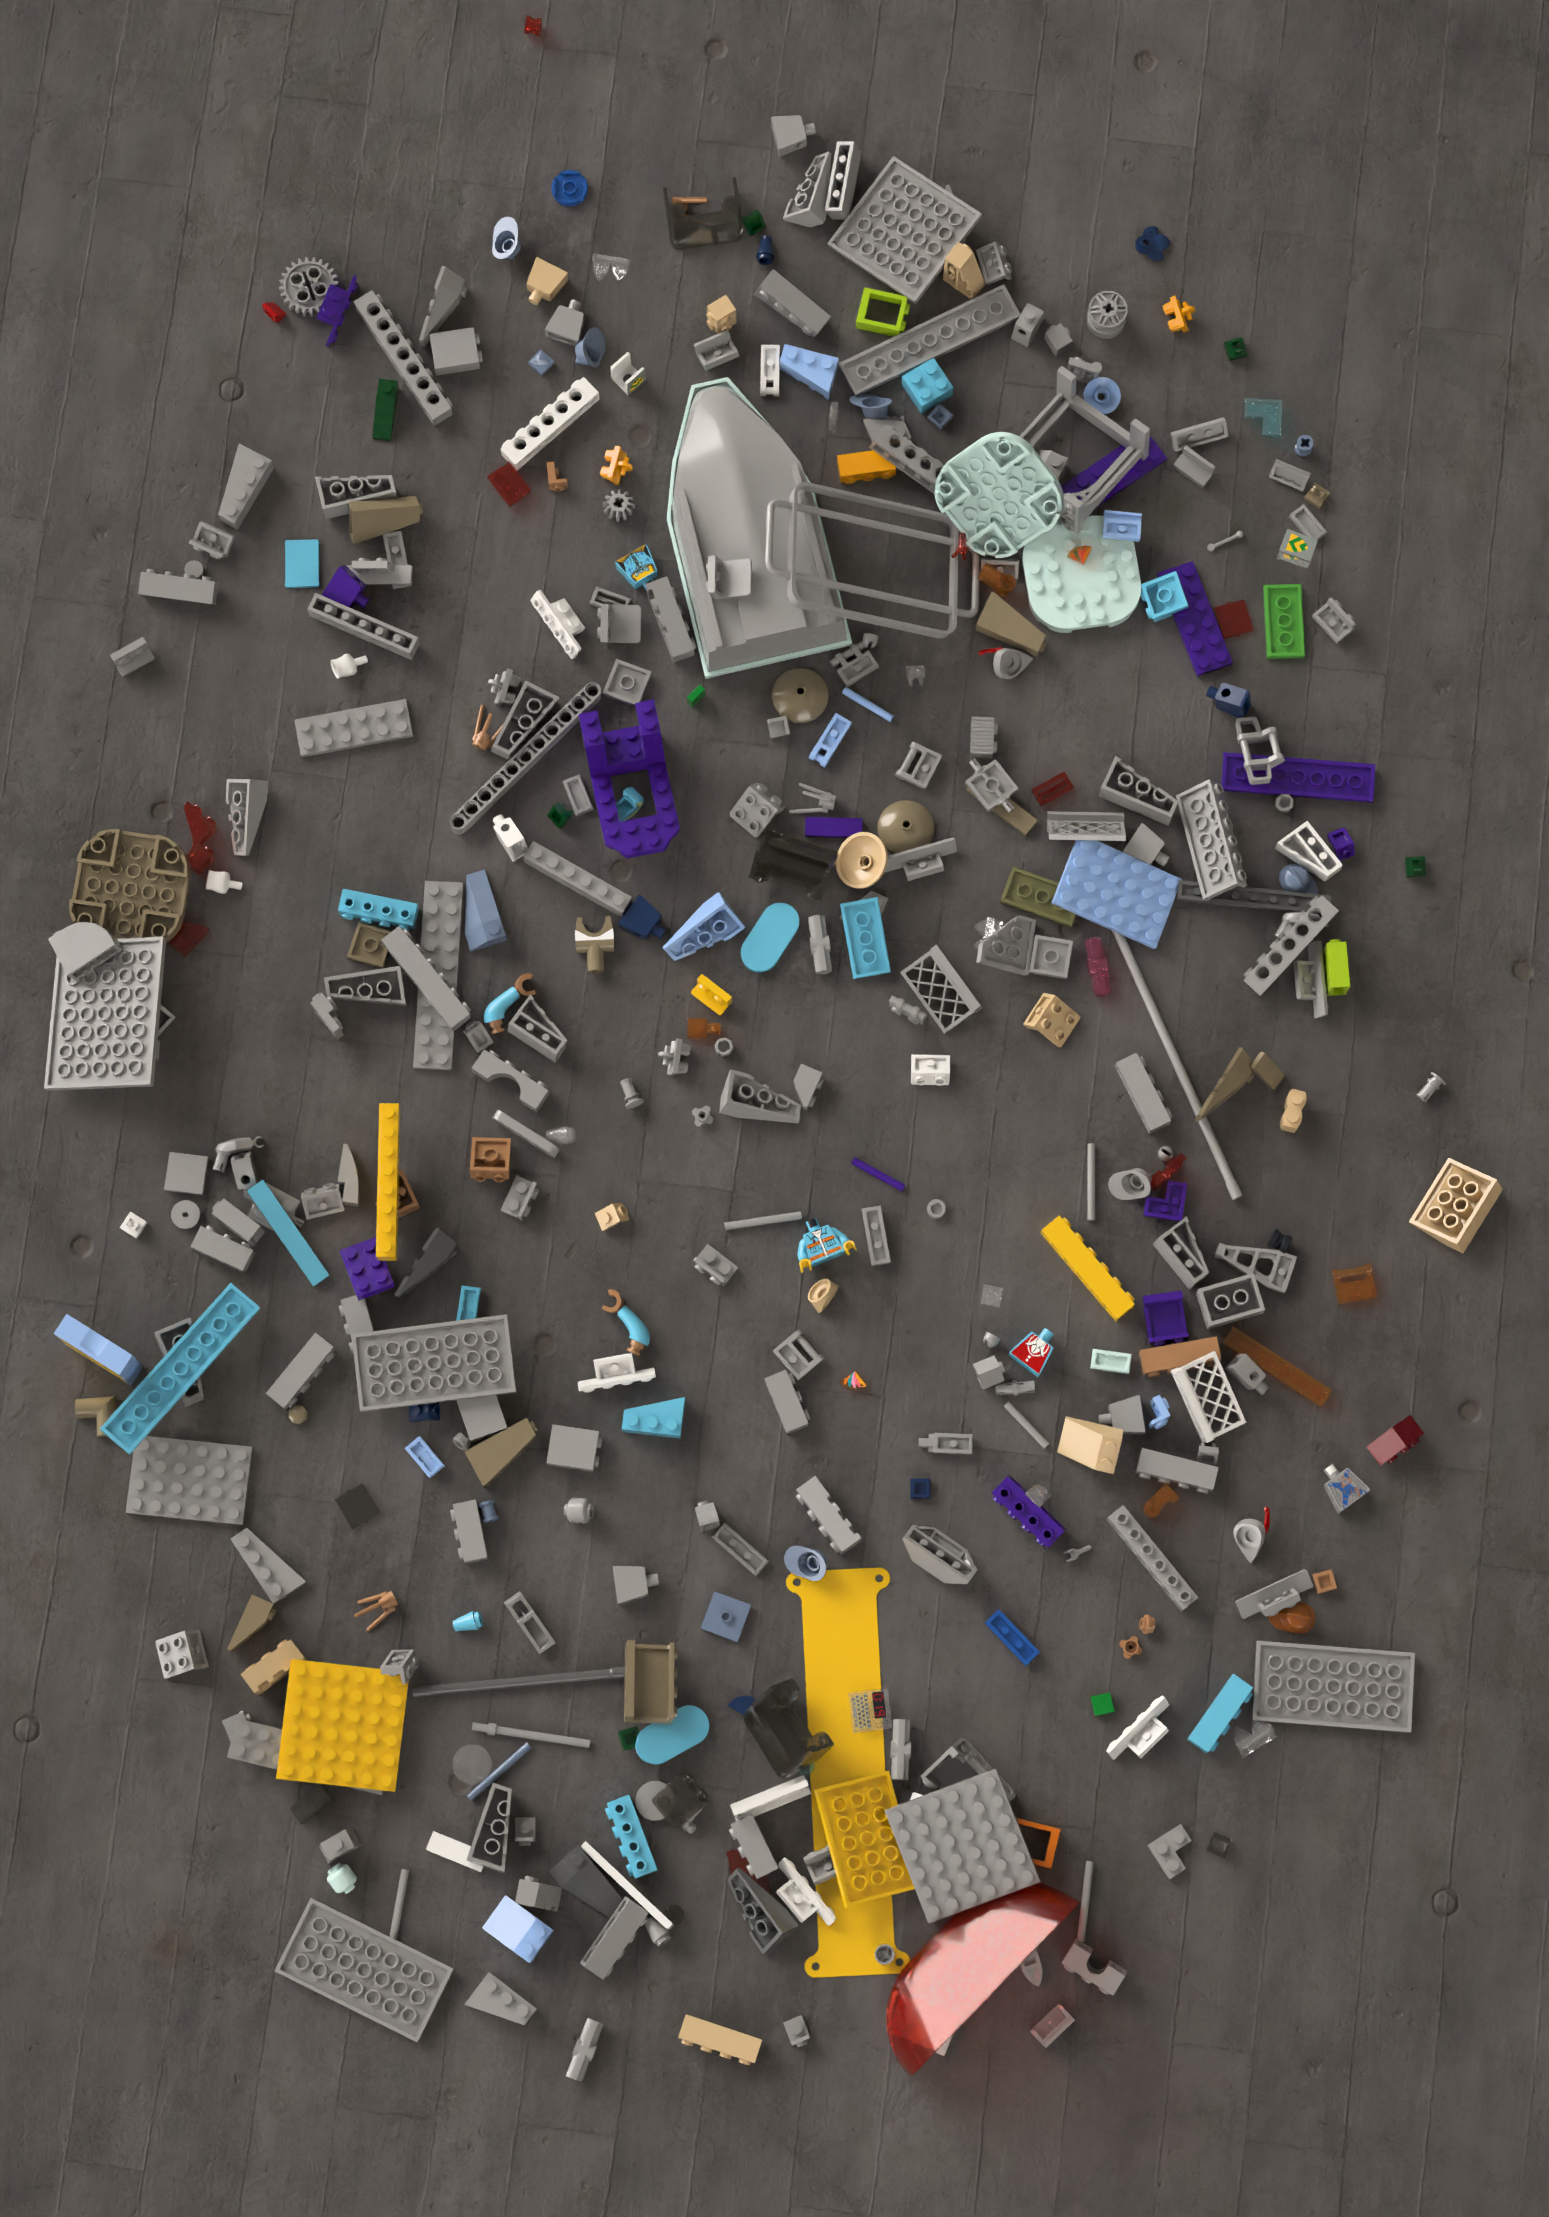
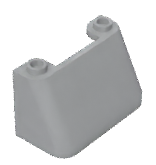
(958, 1764)

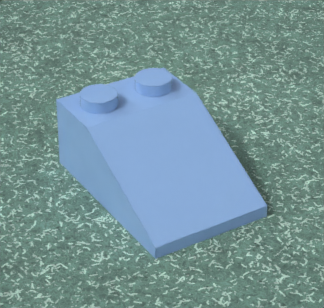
(518, 1929)

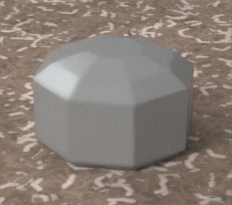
(1284, 803)
(724, 1047)

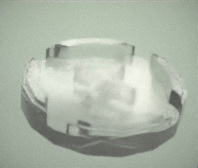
(472, 1764)

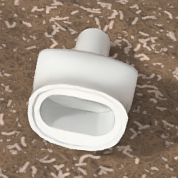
(347, 665)
(221, 882)

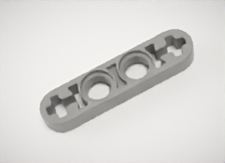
(525, 1133)

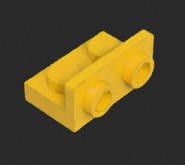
(711, 995)

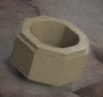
(298, 1414)

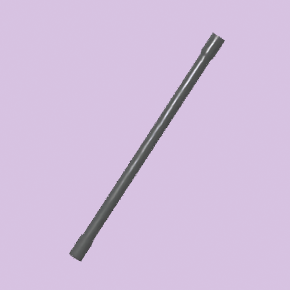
(429, 1690)

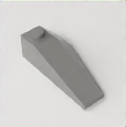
(247, 804)

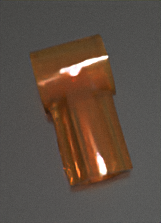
(995, 578)

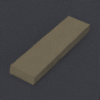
(1017, 818)

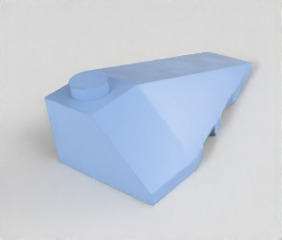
(709, 924)

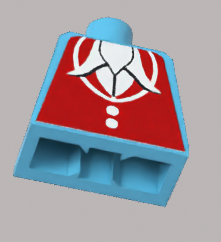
(1033, 1351)

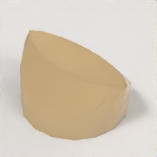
(822, 1294)

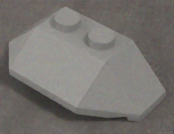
(939, 1555)

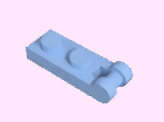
(830, 739)

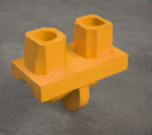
(1179, 322)
(618, 465)

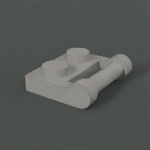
(1080, 367)
(924, 768)
(793, 1358)

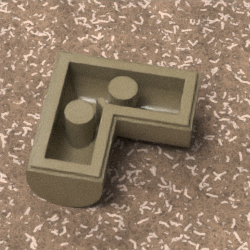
(98, 1408)

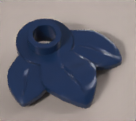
(1154, 242)

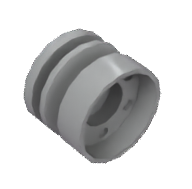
(1107, 324)

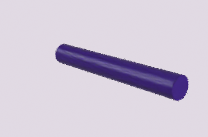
(878, 1174)

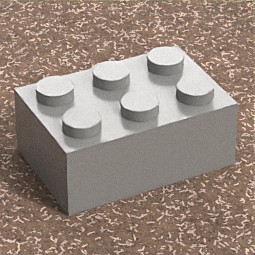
(1230, 1301)

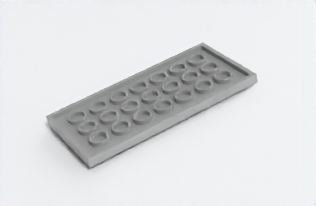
(433, 1363)
(1333, 1686)
(364, 1970)

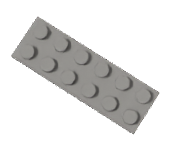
(353, 728)

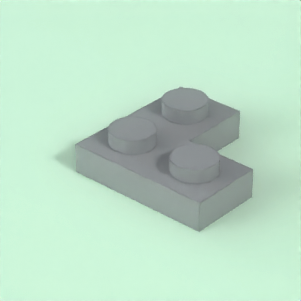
(1165, 1847)

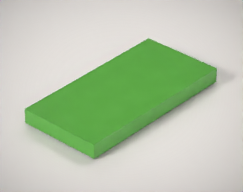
(1284, 621)

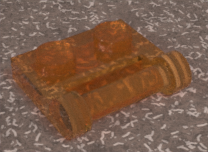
(1354, 1290)

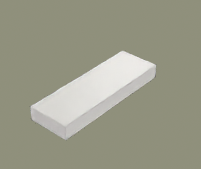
(451, 1850)

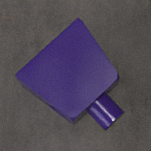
(346, 588)

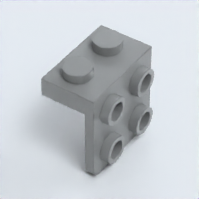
(729, 578)
(619, 623)
(756, 809)

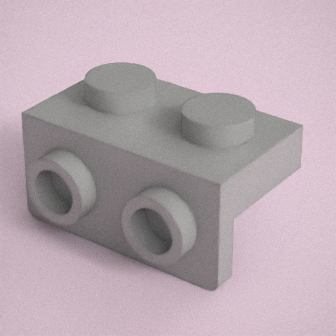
(716, 350)
(212, 540)
(1334, 620)
(820, 1865)

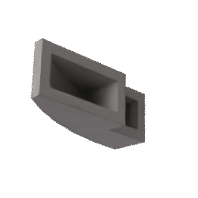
(349, 1178)
(529, 1622)

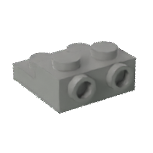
(326, 1010)

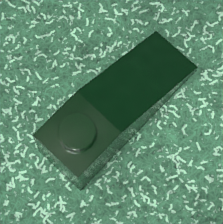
(385, 409)

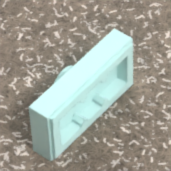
(1110, 1361)

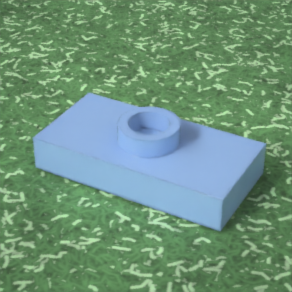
(424, 1457)

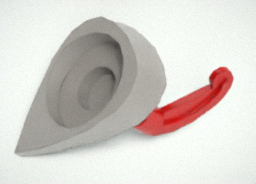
(1008, 661)
(1250, 1535)

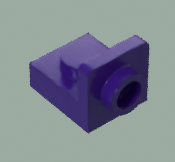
(1341, 843)

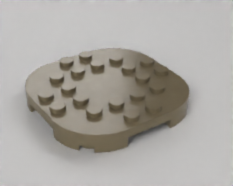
(131, 884)

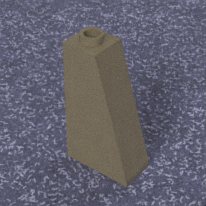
(381, 516)
(1010, 627)
(499, 1451)

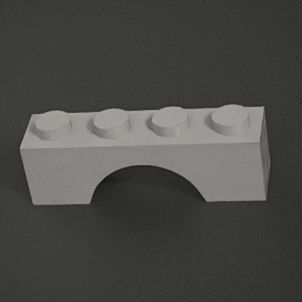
(490, 1067)

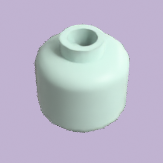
(341, 1878)

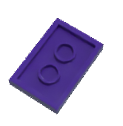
(364, 1269)

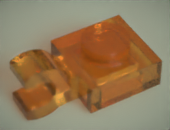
(699, 1028)

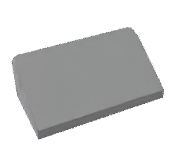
(1004, 565)

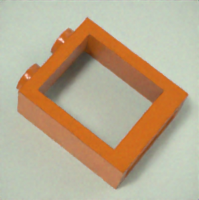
(1052, 1843)

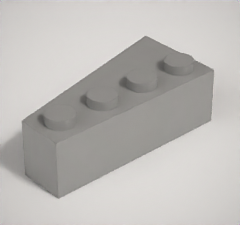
(791, 303)
(244, 484)
(338, 492)
(670, 619)
(525, 715)
(1136, 793)
(370, 986)
(166, 1340)
(828, 1516)

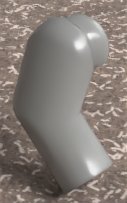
(689, 1826)

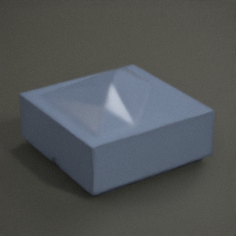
(541, 362)
(940, 416)

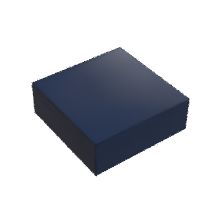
(919, 1488)

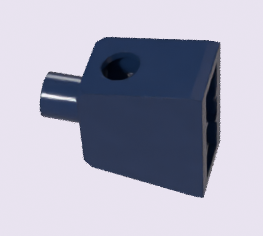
(1231, 699)
(642, 920)

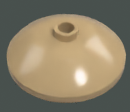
(853, 860)

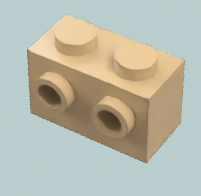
(721, 315)

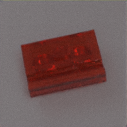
(508, 484)

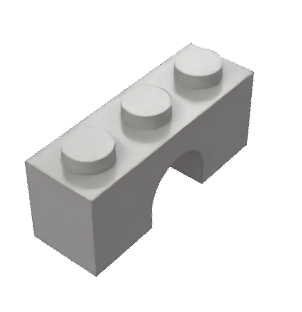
(1106, 1979)

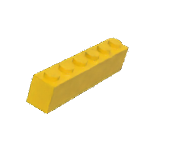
(1087, 1267)

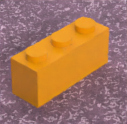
(863, 467)

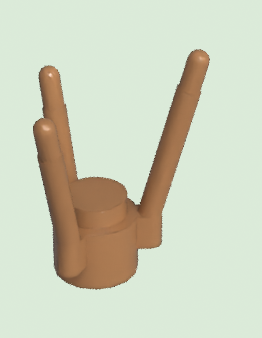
(684, 201)
(481, 739)
(386, 1602)

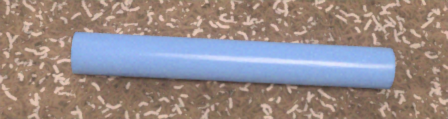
(869, 705)

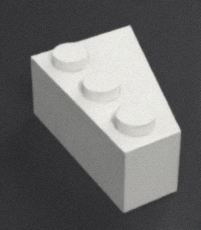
(1310, 852)

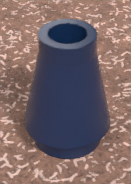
(765, 251)

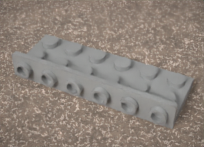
(1211, 839)

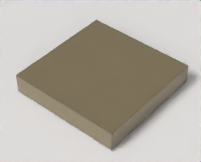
(367, 945)

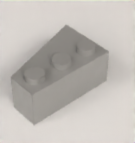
(537, 1030)
(1182, 1253)
(501, 2000)

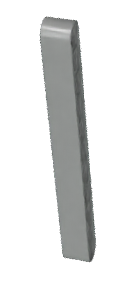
(522, 766)

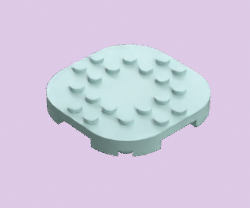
(999, 494)
(1077, 595)

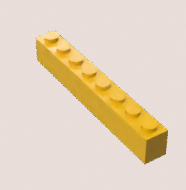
(388, 1182)

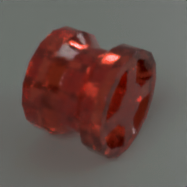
(533, 26)

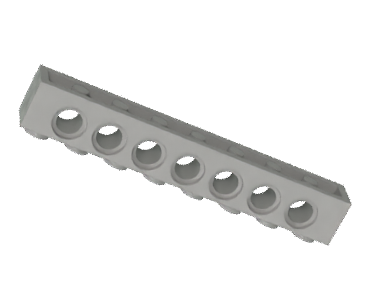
(435, 412)

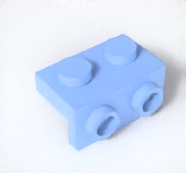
(1160, 1407)

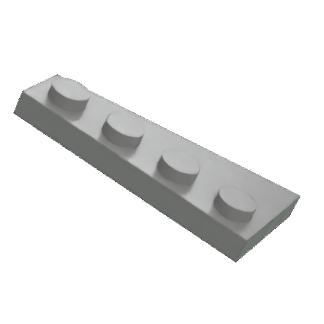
(268, 1568)

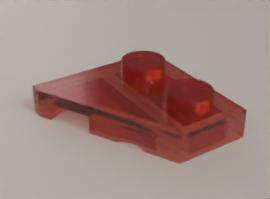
(188, 938)

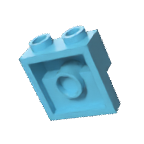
(1163, 596)

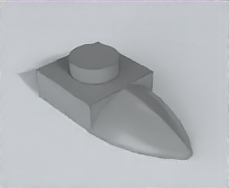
(1032, 1968)

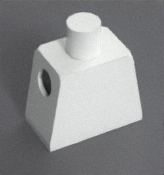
(510, 837)

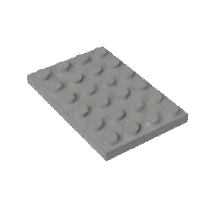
(189, 1480)

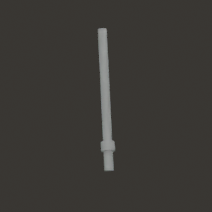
(493, 1729)

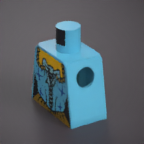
(637, 567)

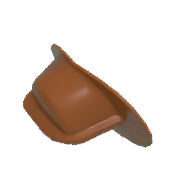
(1294, 1619)

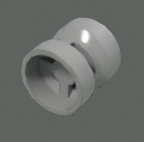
(884, 1954)

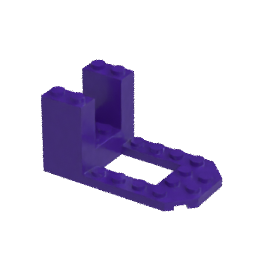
(623, 753)

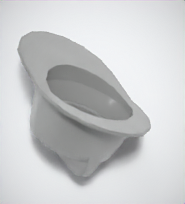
(1130, 1184)

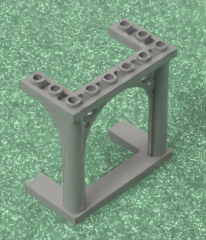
(1135, 442)

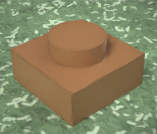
(1324, 1581)

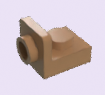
(555, 482)

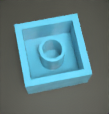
(927, 385)

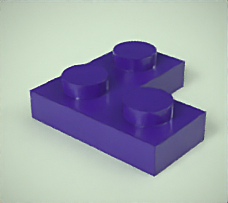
(1169, 1208)

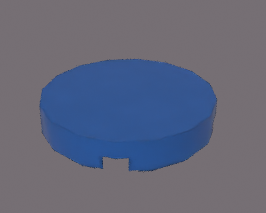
(569, 188)

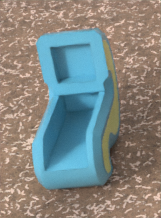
(629, 804)

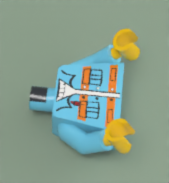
(821, 1245)

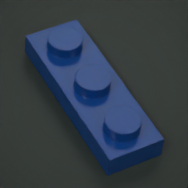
(1012, 1637)

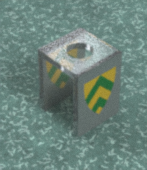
(1297, 549)

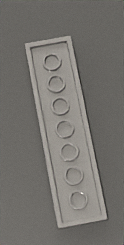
(260, 1746)

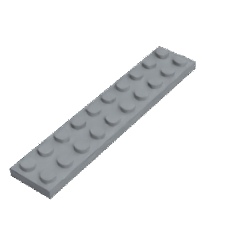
(929, 340)
(441, 944)

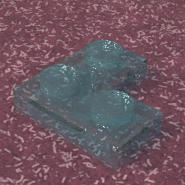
(1269, 411)

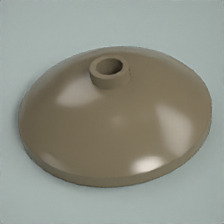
(800, 707)
(899, 838)

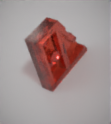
(1171, 1167)

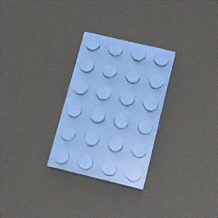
(1116, 891)

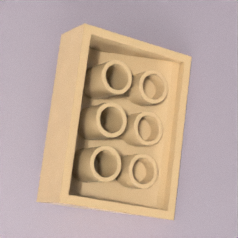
(1456, 1205)

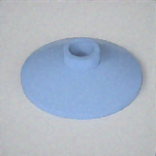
(1108, 389)

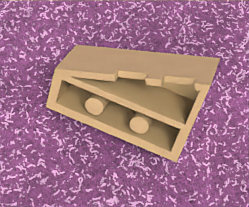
(963, 271)

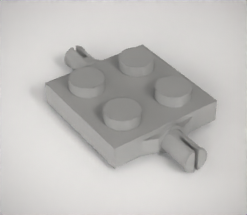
(991, 785)
(287, 1202)

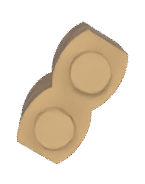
(1293, 1108)

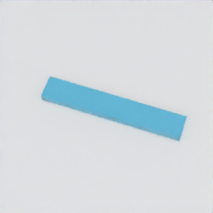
(287, 1233)

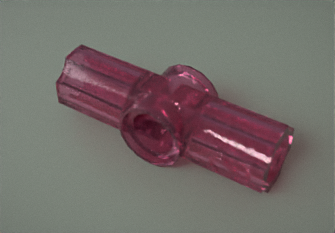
(1097, 967)

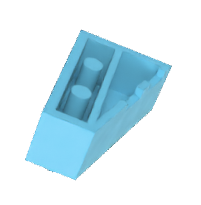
(656, 1419)

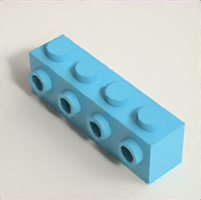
(378, 909)
(1220, 1713)
(632, 1837)

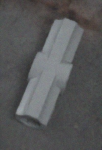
(820, 944)
(900, 1749)
(584, 2050)

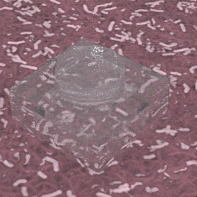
(991, 1296)

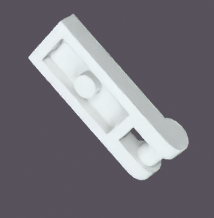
(770, 370)

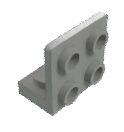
(181, 1653)

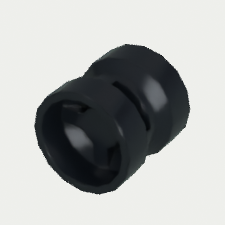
(1279, 1241)

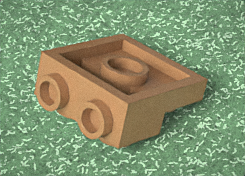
(490, 1159)

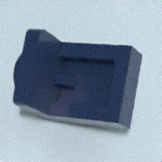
(424, 1412)

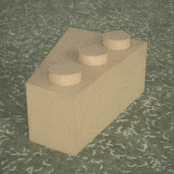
(272, 1667)

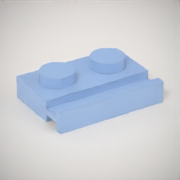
(1121, 525)

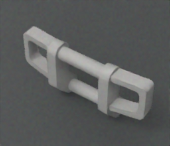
(1258, 737)

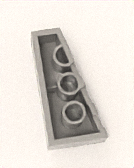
(492, 1832)

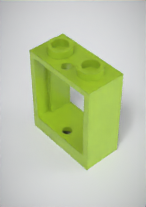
(878, 327)

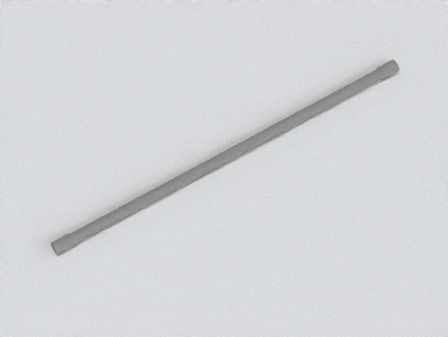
(1231, 1183)

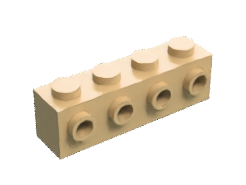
(719, 2038)

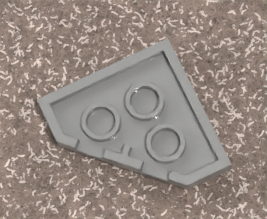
(1009, 946)

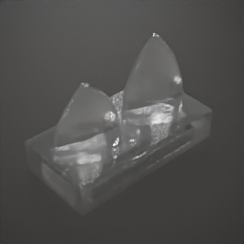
(602, 264)
(986, 929)
(1248, 1743)

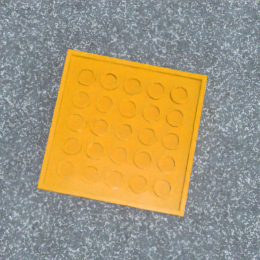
(342, 1726)

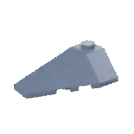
(482, 918)

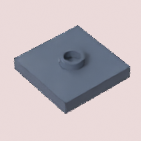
(725, 1616)

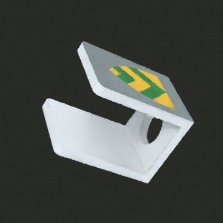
(624, 367)

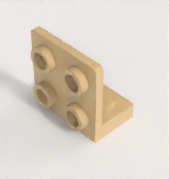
(1052, 1019)

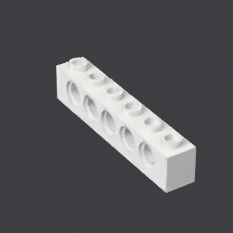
(575, 409)

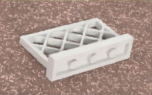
(1192, 1401)
(771, 1798)

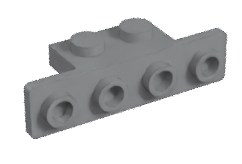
(381, 572)
(922, 860)
(1311, 979)
(1275, 1596)

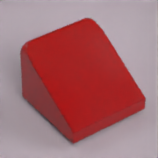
(273, 311)

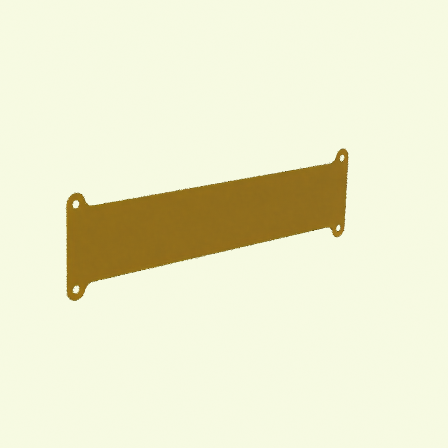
(841, 1660)

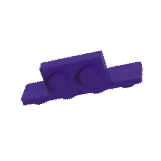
(333, 306)

